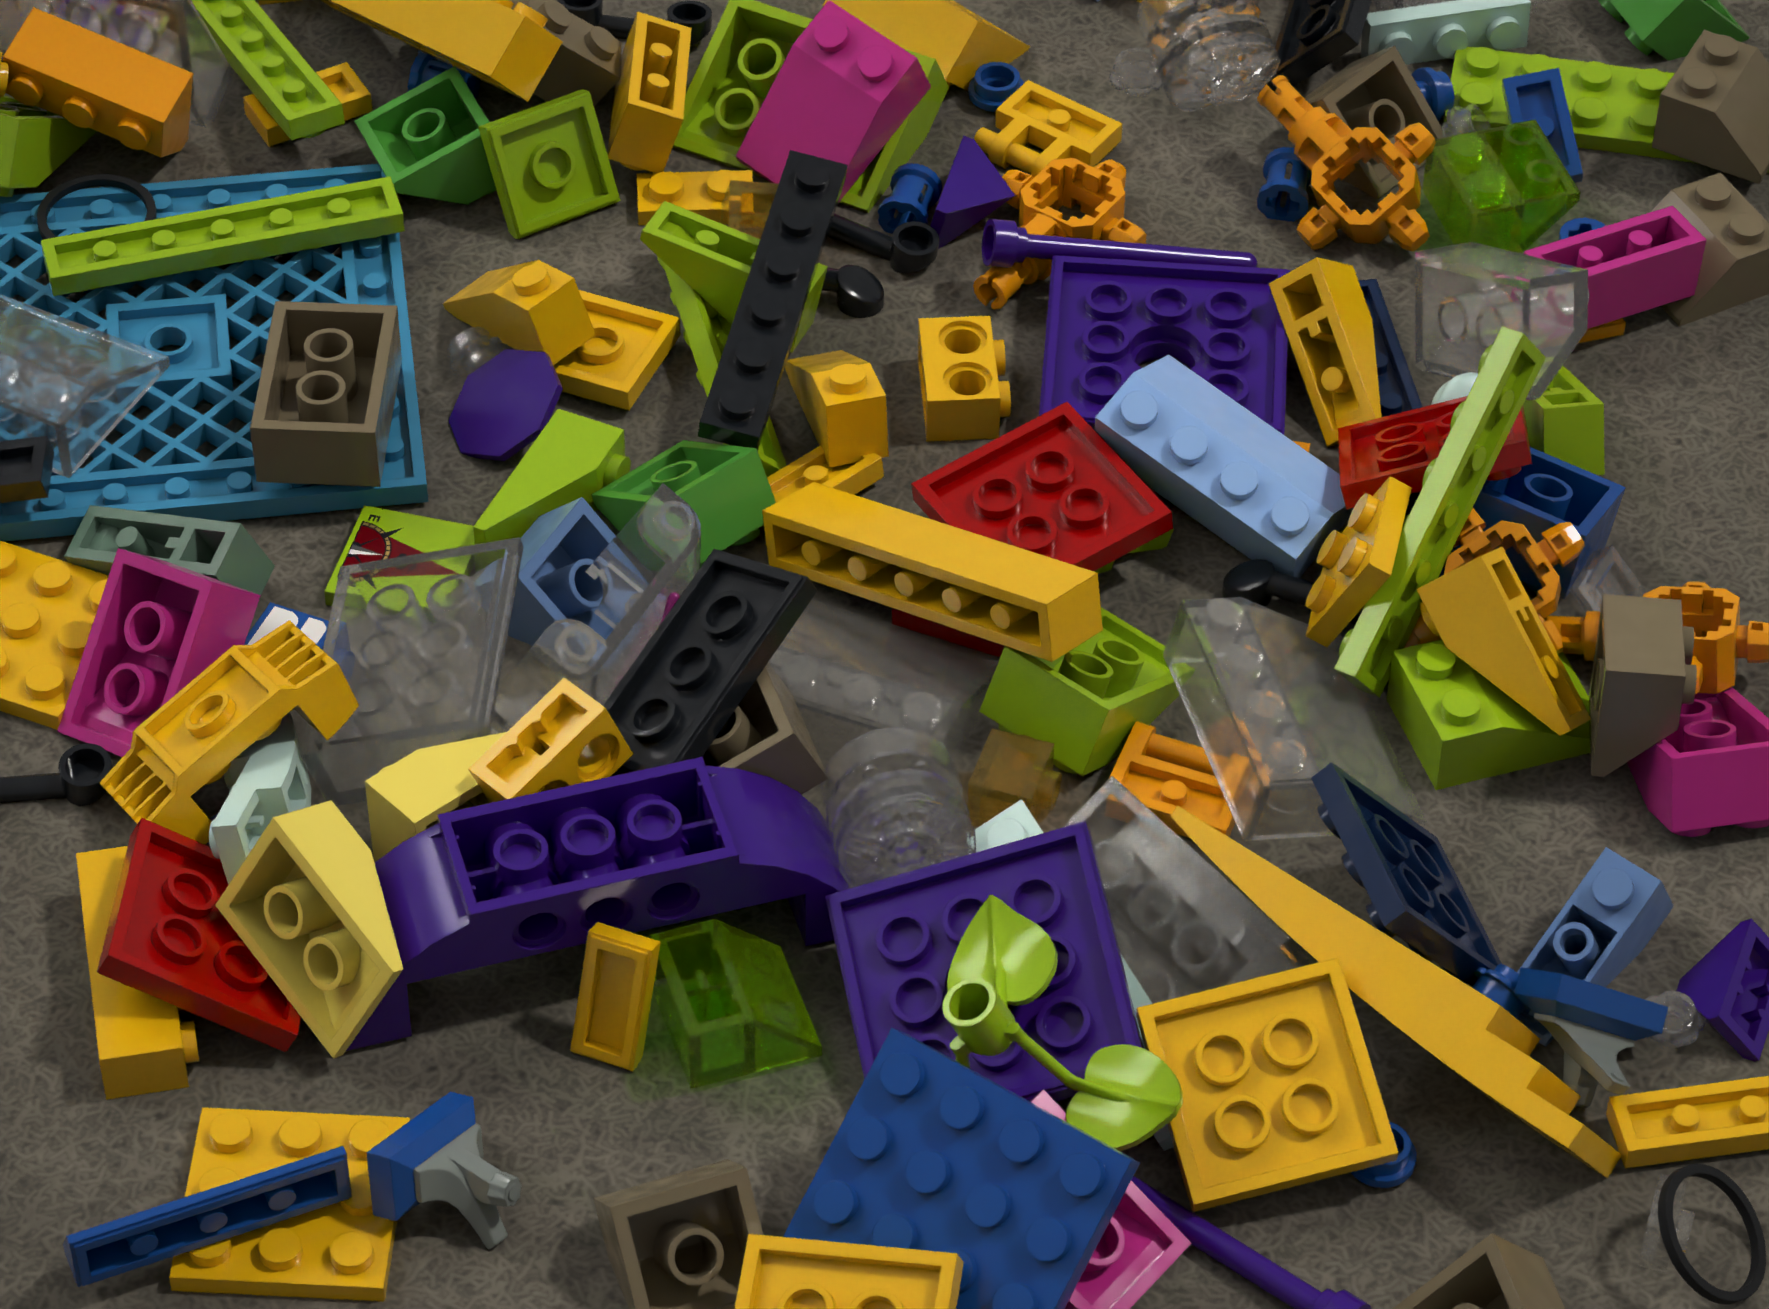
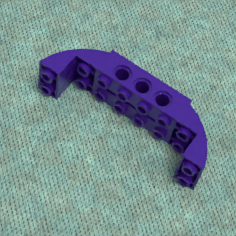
(606, 851)

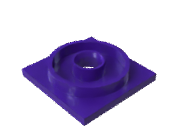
(1127, 312)
(904, 931)

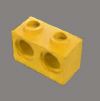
(960, 378)
(553, 746)

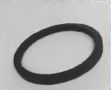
(91, 181)
(1673, 1247)

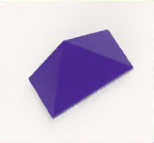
(969, 193)
(1733, 988)

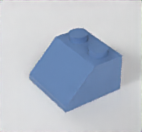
(553, 572)

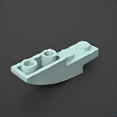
(262, 784)

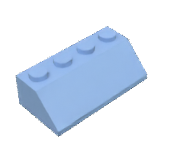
(1223, 465)

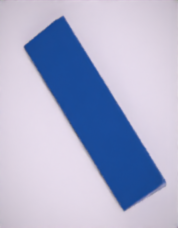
(208, 1217)

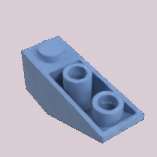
(1600, 927)

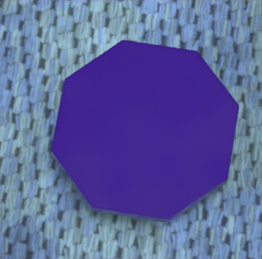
(505, 404)

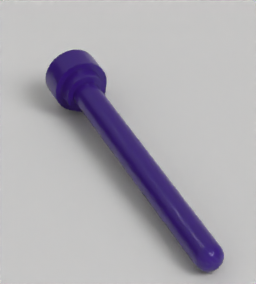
(1007, 244)
(1246, 1260)

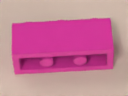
(1633, 263)

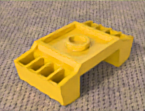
(218, 718)

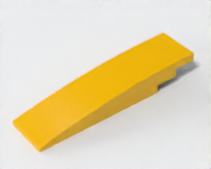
(1416, 996)

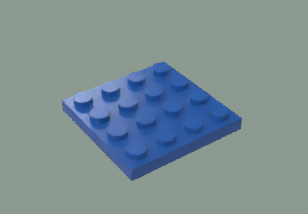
(966, 1170)

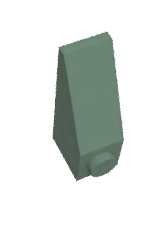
(198, 544)

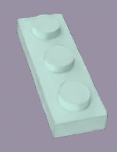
(1442, 28)

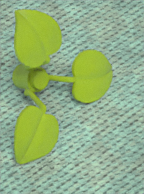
(1012, 962)

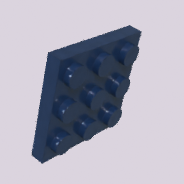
(1405, 876)

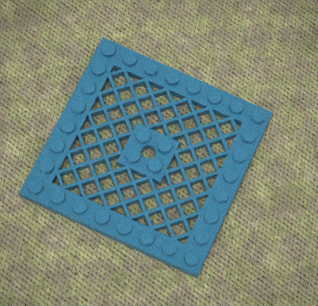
(168, 313)

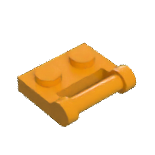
(1170, 774)

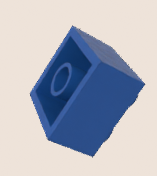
(1549, 495)

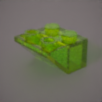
(1498, 186)
(729, 1003)

